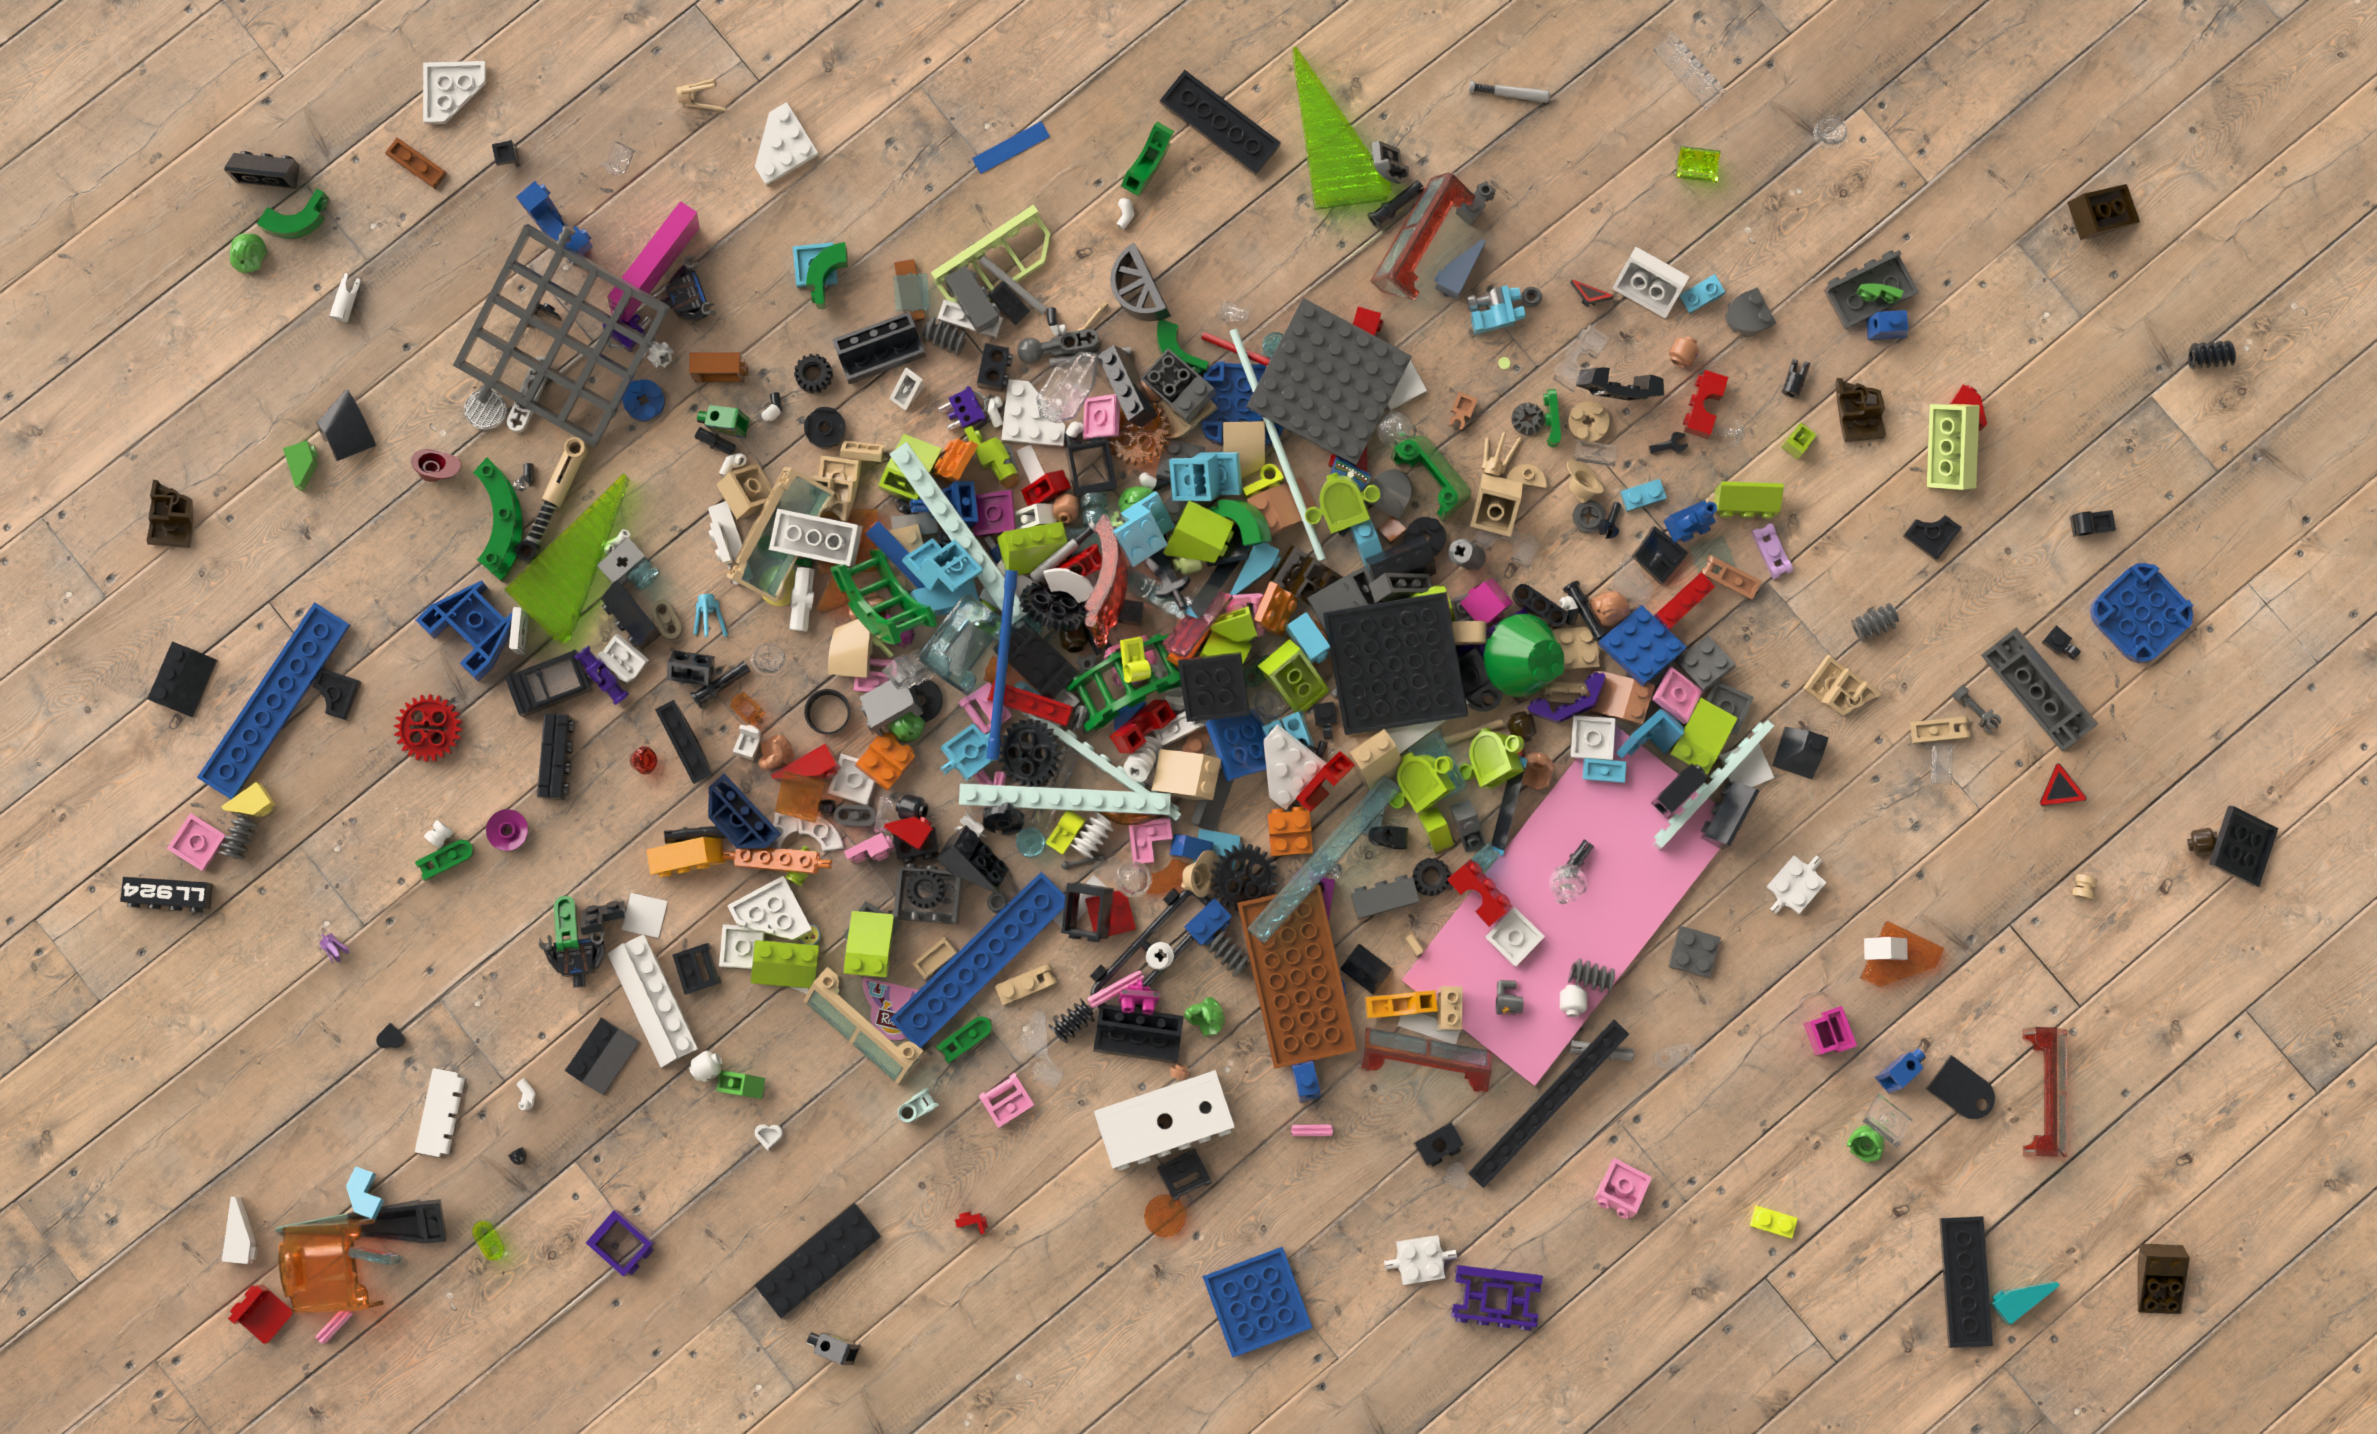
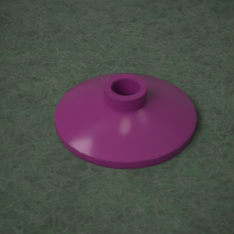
(496, 830)

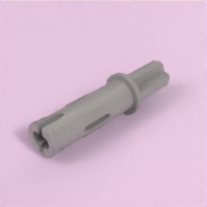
(1619, 1053)

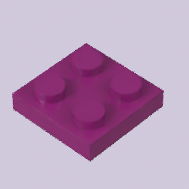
(995, 513)

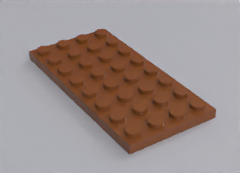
(1299, 983)

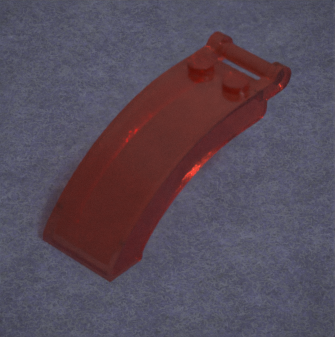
(1111, 585)

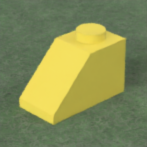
(252, 801)

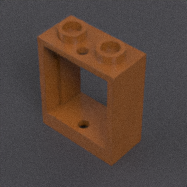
(717, 367)

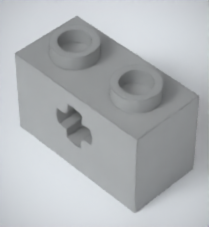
(611, 564)

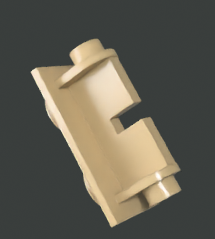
(1564, 692)

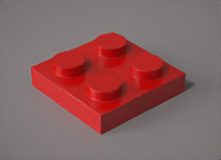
(1121, 914)

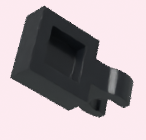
(2059, 641)
(1325, 715)

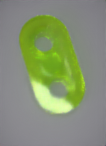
(489, 1240)

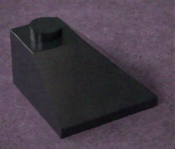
(1800, 752)

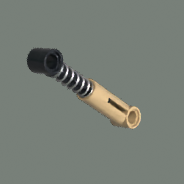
(553, 497)

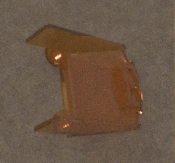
(318, 1269)

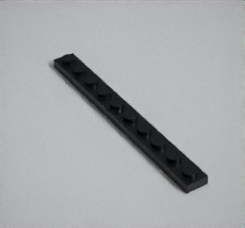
(1548, 1103)

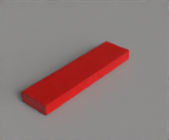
(1034, 704)

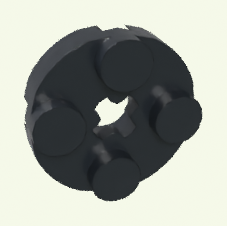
(818, 418)
(1431, 527)
(1003, 818)

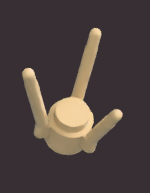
(687, 93)
(1494, 466)

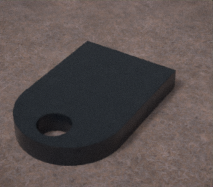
(1476, 681)
(1961, 1088)

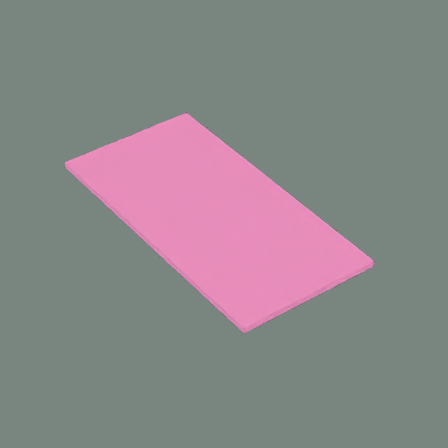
(1624, 904)

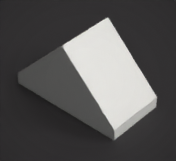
(907, 389)
(1885, 948)

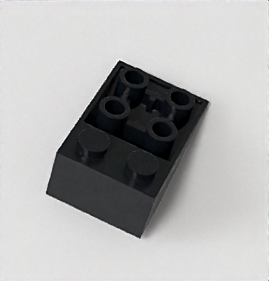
(972, 860)

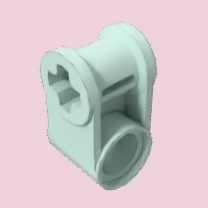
(918, 1106)

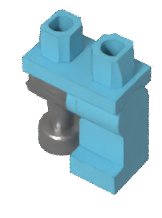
(1501, 310)

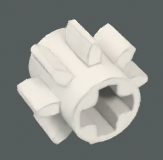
(660, 354)

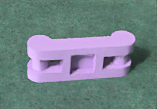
(1772, 551)

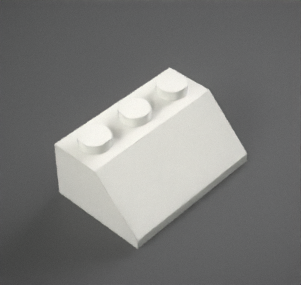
(1650, 282)

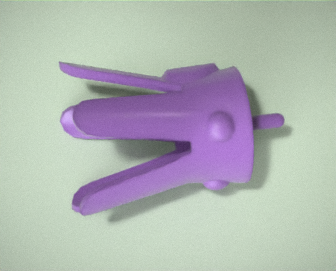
(328, 944)

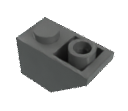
(1467, 825)

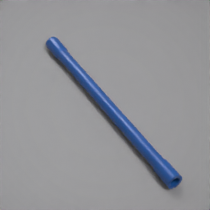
(994, 741)

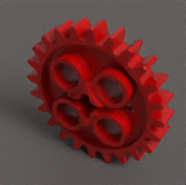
(430, 709)

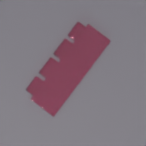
(1191, 630)

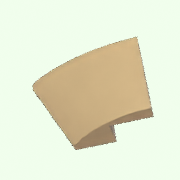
(1249, 441)
(843, 478)
(850, 650)
(1839, 687)

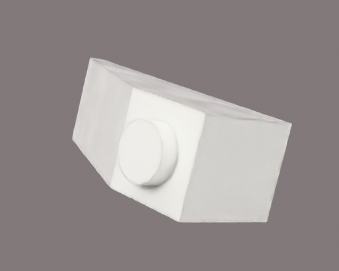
(239, 1237)

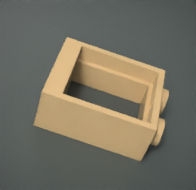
(1447, 1017)

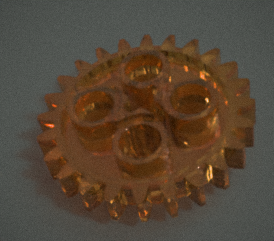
(1134, 450)

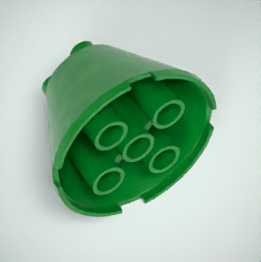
(1522, 656)

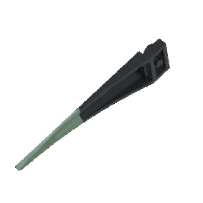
(404, 1221)

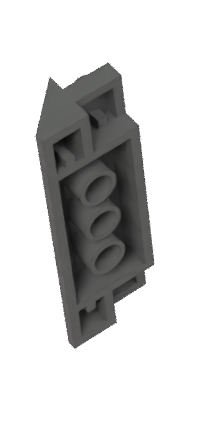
(2039, 689)

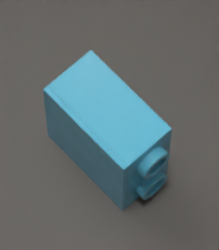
(1308, 638)

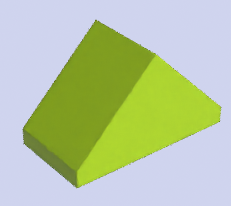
(1799, 440)
(1436, 829)

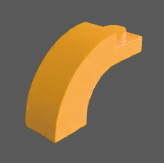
(1401, 1004)

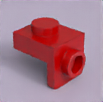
(967, 1219)

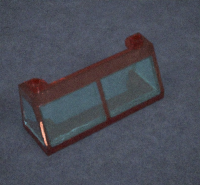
(1396, 270)
(2054, 1044)
(1387, 1045)

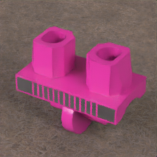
(1138, 995)

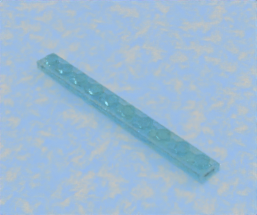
(1324, 859)

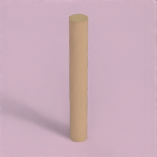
(1472, 732)

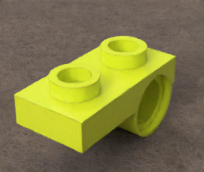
(1263, 484)
(1133, 660)
(1065, 831)

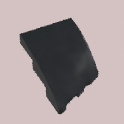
(345, 428)

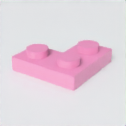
(1143, 836)

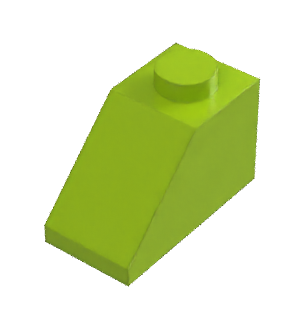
(1236, 625)

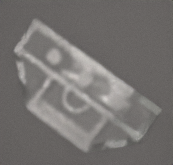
(1068, 387)

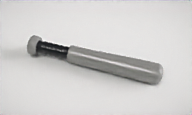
(1513, 92)
(1059, 556)

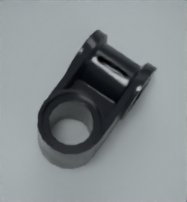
(1389, 836)

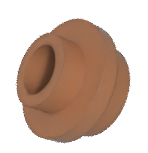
(1180, 1072)

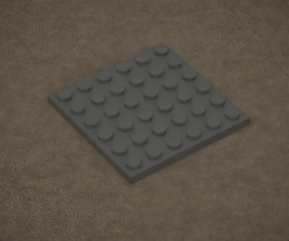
(1328, 381)

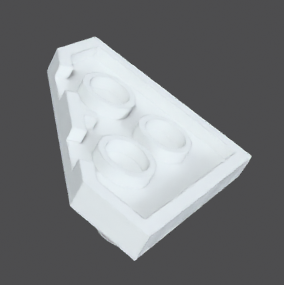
(449, 87)
(783, 145)
(1023, 421)
(1288, 766)
(772, 911)

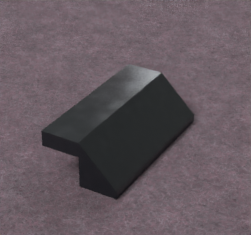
(879, 347)
(1138, 1034)

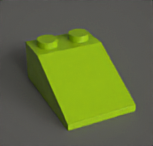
(1294, 677)
(1704, 735)
(869, 944)

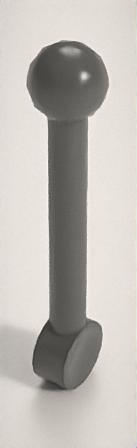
(1065, 865)

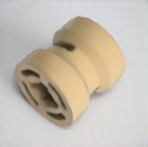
(2084, 887)

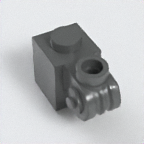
(1472, 212)

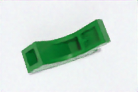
(1149, 160)
(297, 224)
(1249, 519)

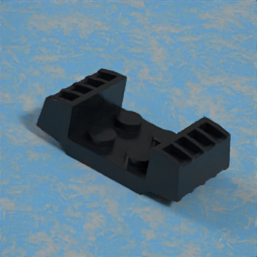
(1597, 383)
(1038, 661)

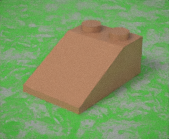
(1280, 507)
(1623, 699)

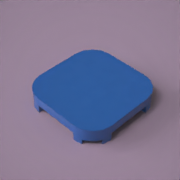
(1231, 399)
(2141, 613)

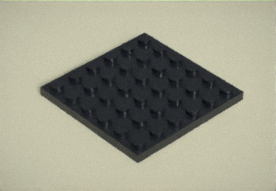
(1395, 663)

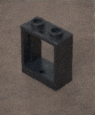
(1077, 446)
(1679, 789)
(1071, 911)

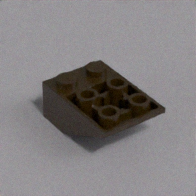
(2161, 1278)

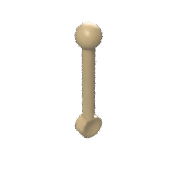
(1102, 307)

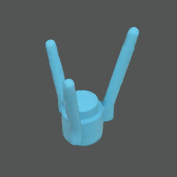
(705, 605)

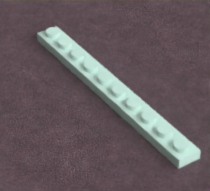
(953, 523)
(1101, 762)
(1065, 799)

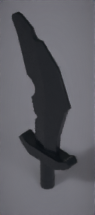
(1161, 567)

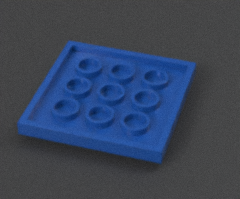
(1257, 1302)

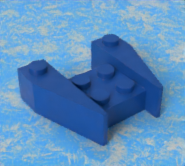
(548, 219)
(475, 622)

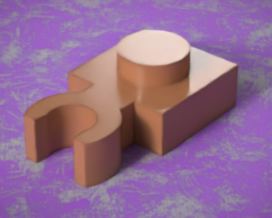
(1462, 408)

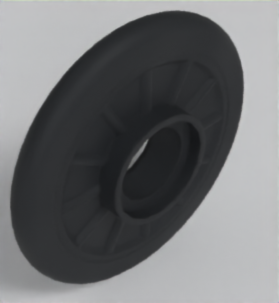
(933, 699)

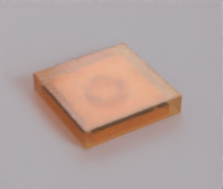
(800, 796)

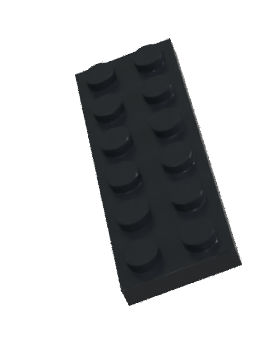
(1220, 122)
(818, 1260)
(1966, 1282)

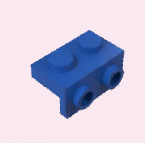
(1208, 922)

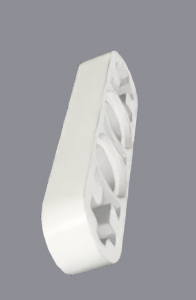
(524, 388)

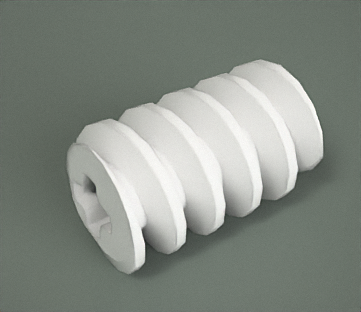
(1142, 760)
(1092, 835)
(1165, 950)

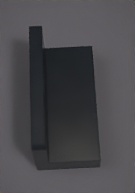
(1366, 968)

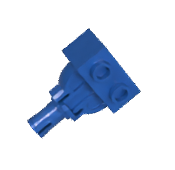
(961, 496)
(1691, 521)

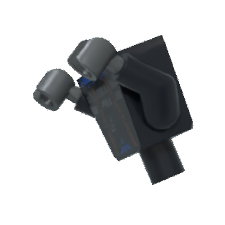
(687, 293)
(576, 961)

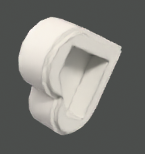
(768, 1135)

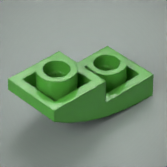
(1871, 292)

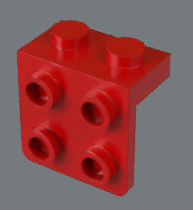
(261, 1313)

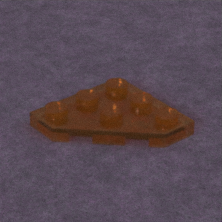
(1921, 957)

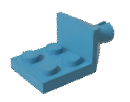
(1661, 729)

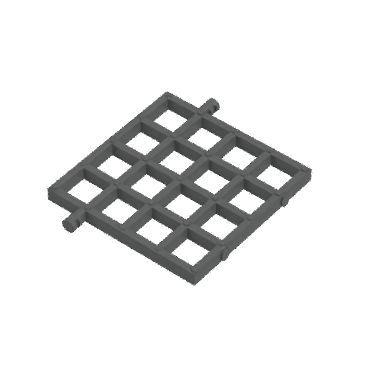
(561, 335)

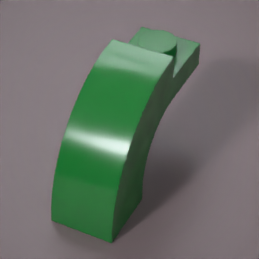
(822, 266)
(1167, 339)

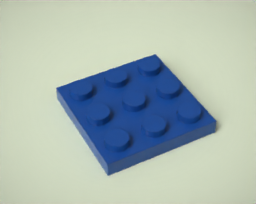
(1642, 645)
(1238, 745)

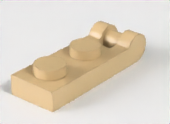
(1939, 730)
(1025, 984)

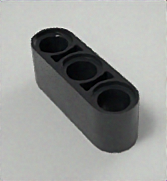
(1534, 596)

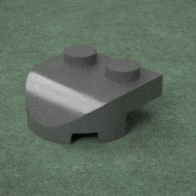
(1388, 162)
(1749, 313)
(1394, 492)

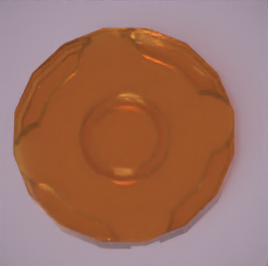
(1164, 1216)

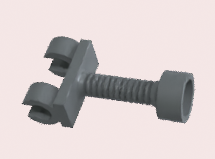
(1986, 717)

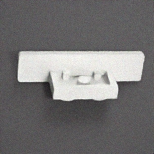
(724, 533)

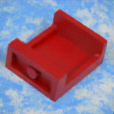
(1333, 771)

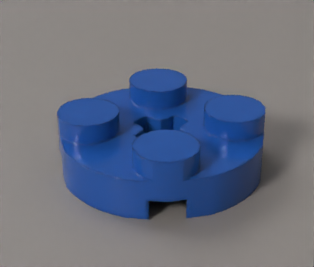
(653, 393)

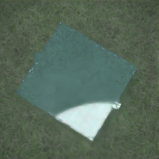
(911, 292)
(1715, 547)

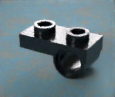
(2092, 523)

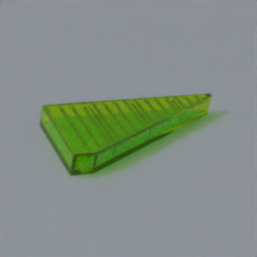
(1336, 156)
(562, 575)

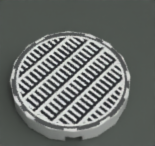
(486, 415)

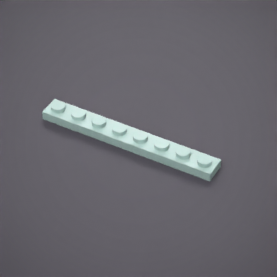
(1718, 777)

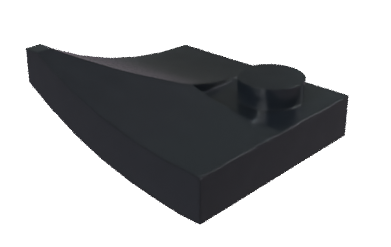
(1659, 554)

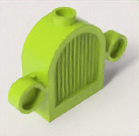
(1342, 503)
(1493, 758)
(1423, 781)

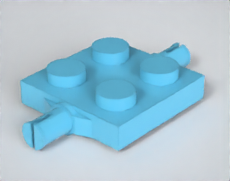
(967, 752)

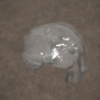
(1394, 429)
(1567, 883)

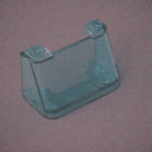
(961, 642)

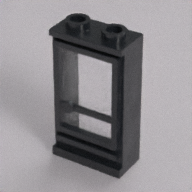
(548, 683)

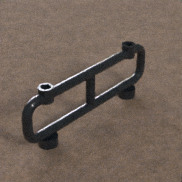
(1173, 900)

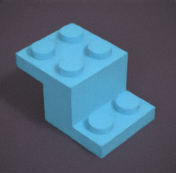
(1205, 476)
(1143, 529)
(942, 565)

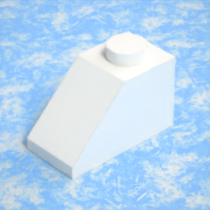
(1034, 516)

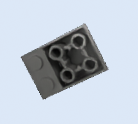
(1178, 386)
(1345, 593)

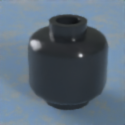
(911, 806)

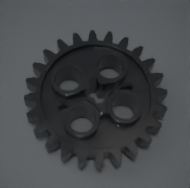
(1050, 608)
(1030, 752)
(1225, 874)

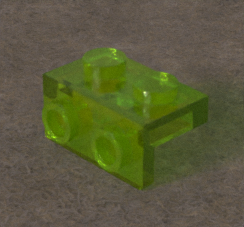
(1697, 164)

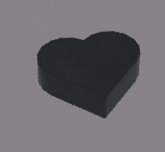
(390, 1037)

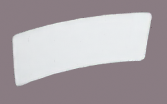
(1030, 463)

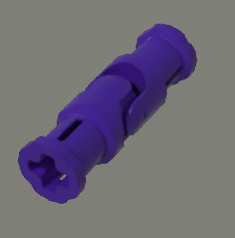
(604, 678)

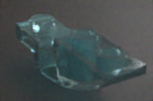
(1145, 588)

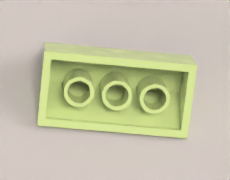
(1953, 446)

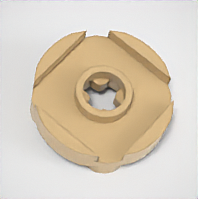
(1594, 411)

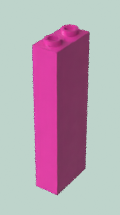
(657, 256)

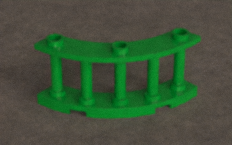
(508, 521)
(868, 614)
(1133, 696)

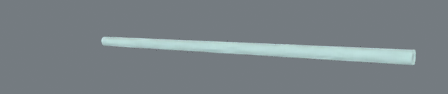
(1279, 449)

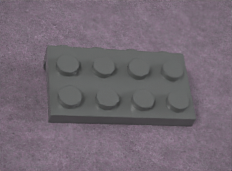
(1886, 271)

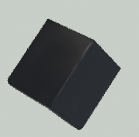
(505, 153)

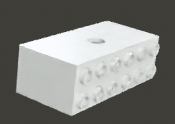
(1132, 1127)

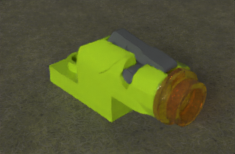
(997, 455)

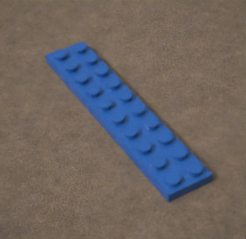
(273, 701)
(979, 960)

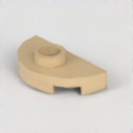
(1528, 475)

